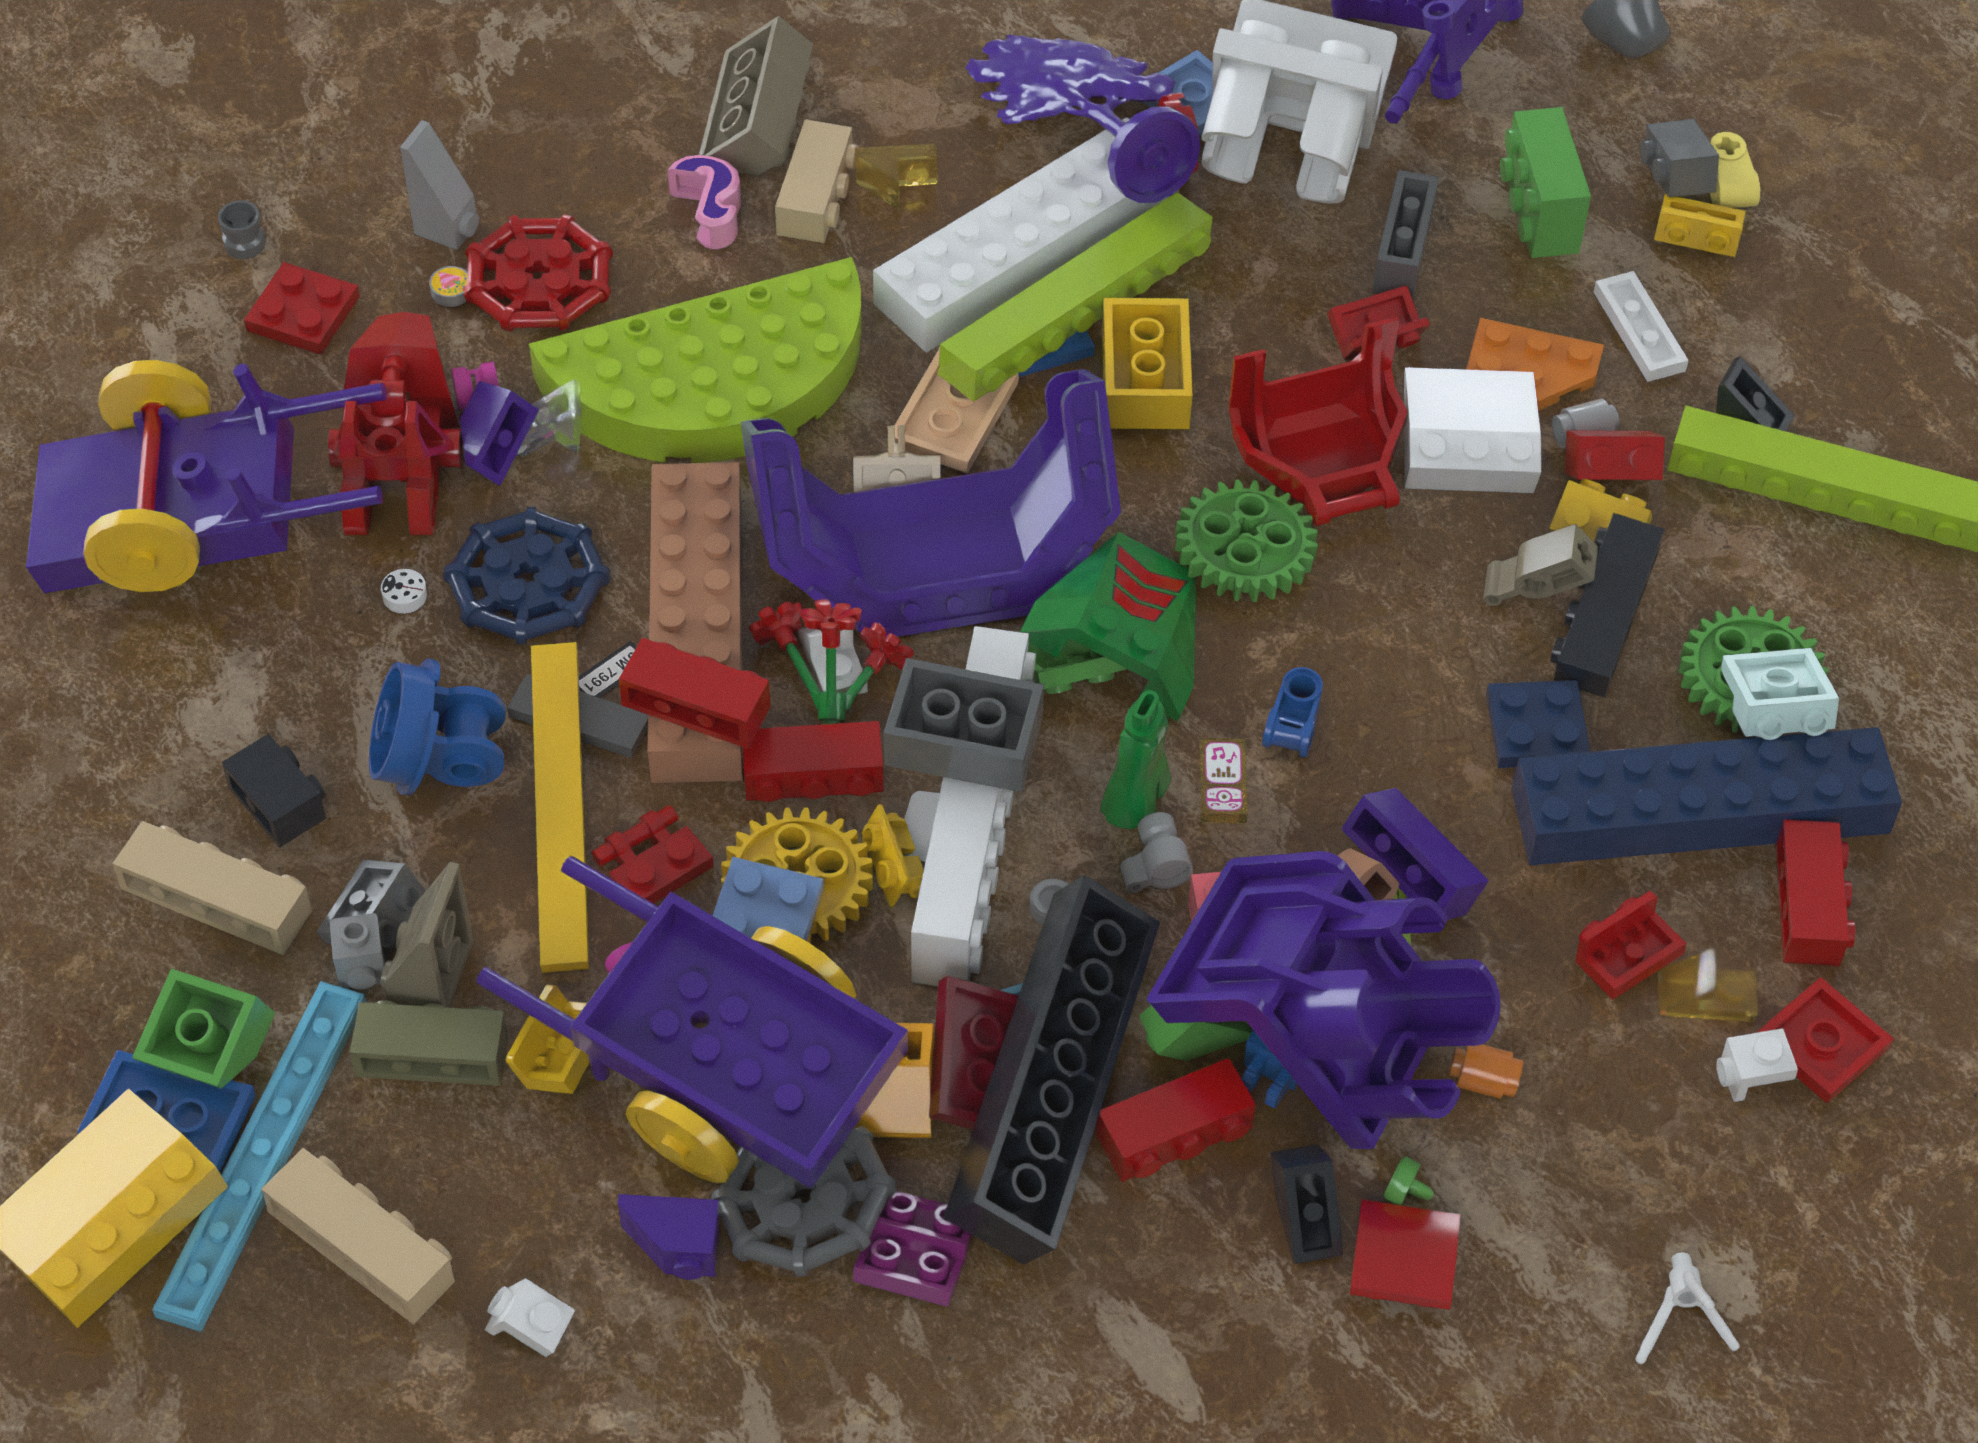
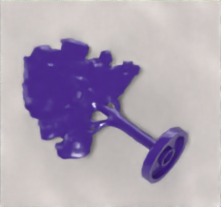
(1047, 77)

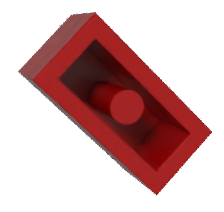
(1614, 455)

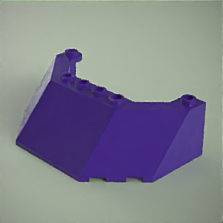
(948, 545)

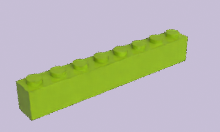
(1073, 296)
(1827, 477)

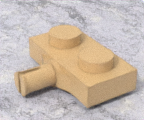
(894, 466)

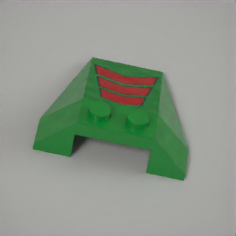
(1128, 609)

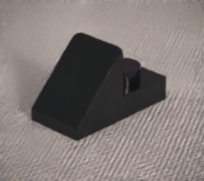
(1749, 398)

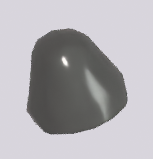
(1628, 25)

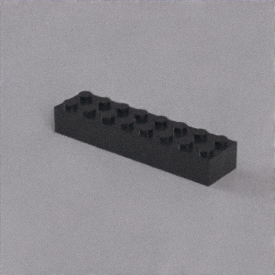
(1052, 1071)

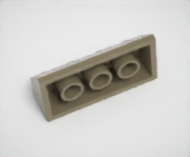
(758, 98)

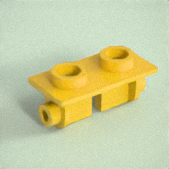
(887, 842)

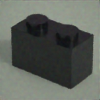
(275, 789)

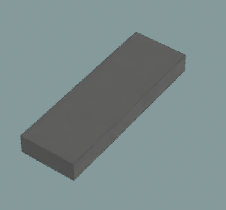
(601, 720)

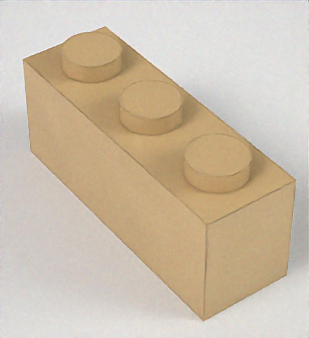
(815, 181)

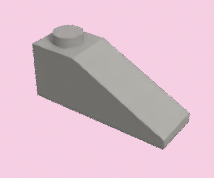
(436, 190)

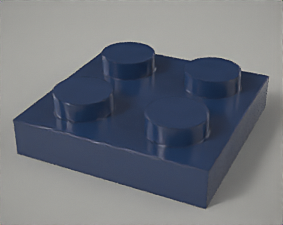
(1536, 720)

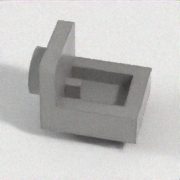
(357, 951)

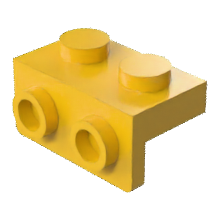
(1700, 225)
(1591, 508)
(545, 1057)

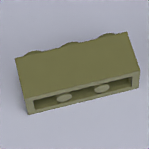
(429, 1043)

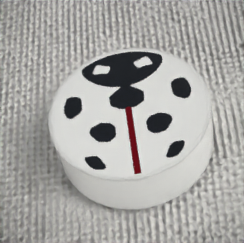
(403, 591)

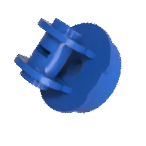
(406, 725)

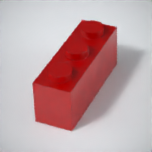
(695, 692)
(814, 761)
(1813, 893)
(1175, 1120)

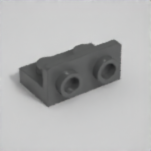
(380, 889)

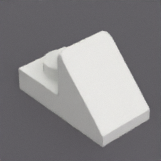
(847, 662)

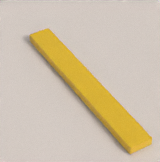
(559, 807)

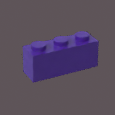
(1414, 851)

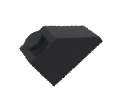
(1307, 1202)

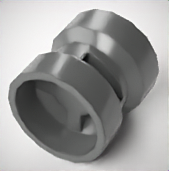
(241, 229)

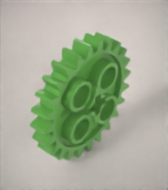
(1246, 540)
(1731, 636)

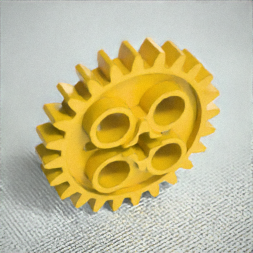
(837, 851)

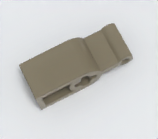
(1543, 567)

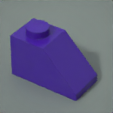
(494, 429)
(674, 1232)

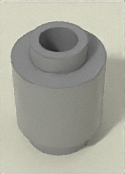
(1585, 416)

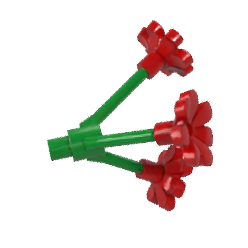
(830, 621)

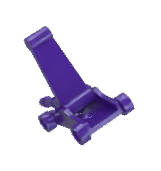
(1456, 33)

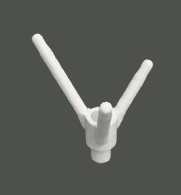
(1685, 1292)

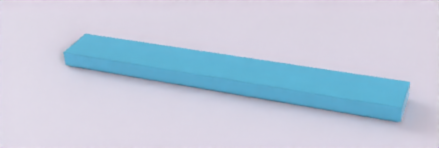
(258, 1157)

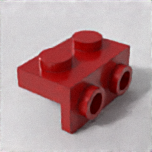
(1350, 320)
(1628, 946)

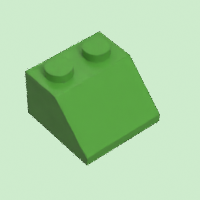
(203, 1030)

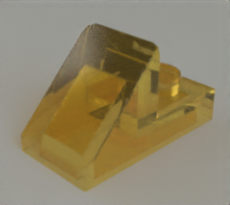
(888, 167)
(1702, 991)

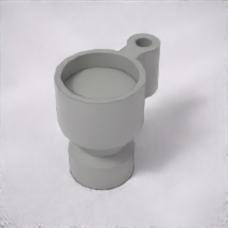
(1163, 860)

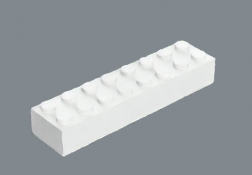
(1004, 245)
(965, 843)

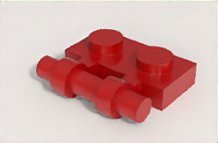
(661, 868)

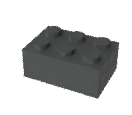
(963, 725)

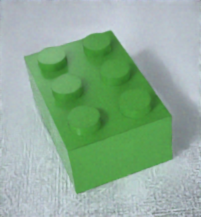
(1545, 182)

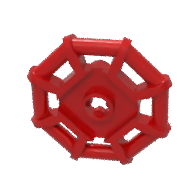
(538, 301)

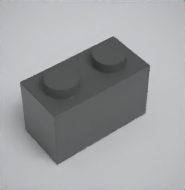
(1680, 158)

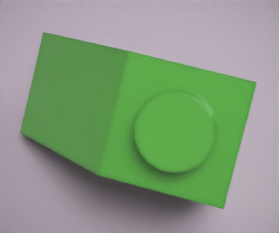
(1193, 1039)

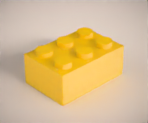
(1147, 362)

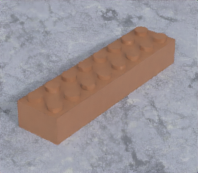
(695, 601)

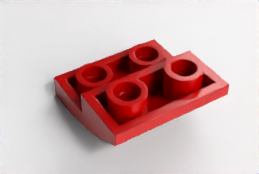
(1405, 1254)

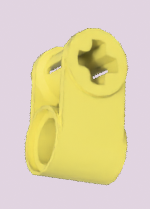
(1736, 178)

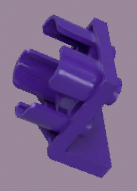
(1330, 987)

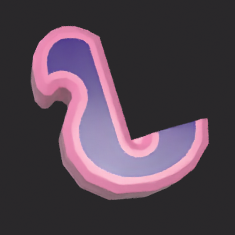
(719, 192)

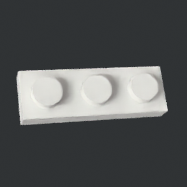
(1640, 326)

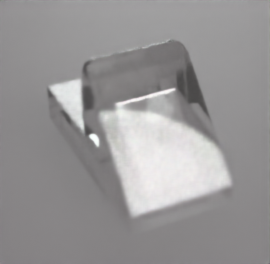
(557, 420)

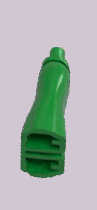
(1141, 765)

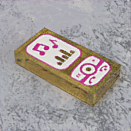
(1223, 780)

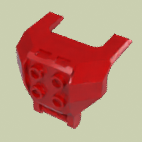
(1324, 428)

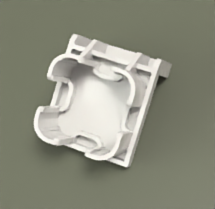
(1300, 76)

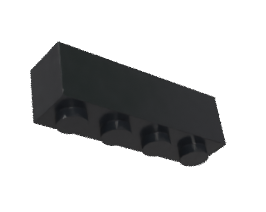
(1607, 605)

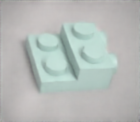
(1780, 693)

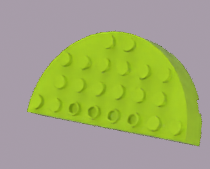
(698, 368)

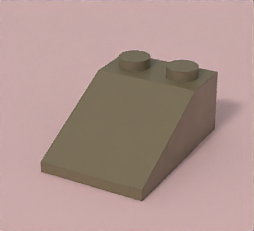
(431, 945)

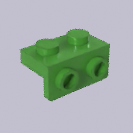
(1071, 666)

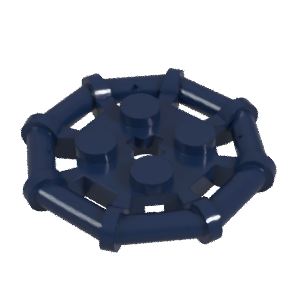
(522, 555)

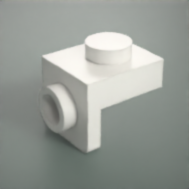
(1755, 1061)
(529, 1316)

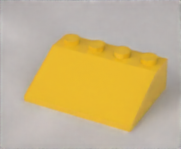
(106, 1206)

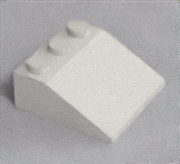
(1471, 430)

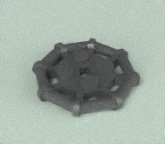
(806, 1221)

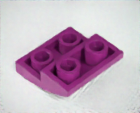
(914, 1250)

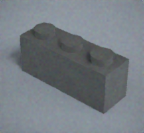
(1405, 232)

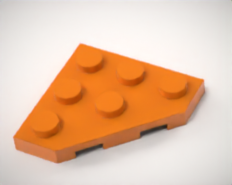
(1556, 360)

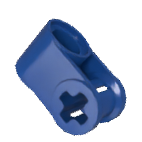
(1293, 718)

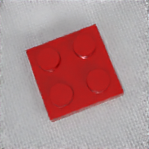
(302, 308)
(1829, 1039)

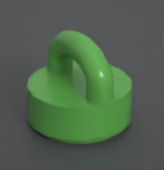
(1404, 1182)

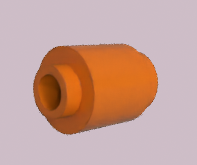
(1486, 1070)

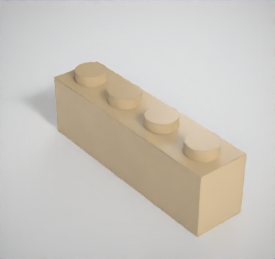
(213, 887)
(359, 1234)

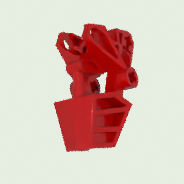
(397, 435)

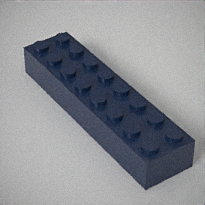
(1701, 795)

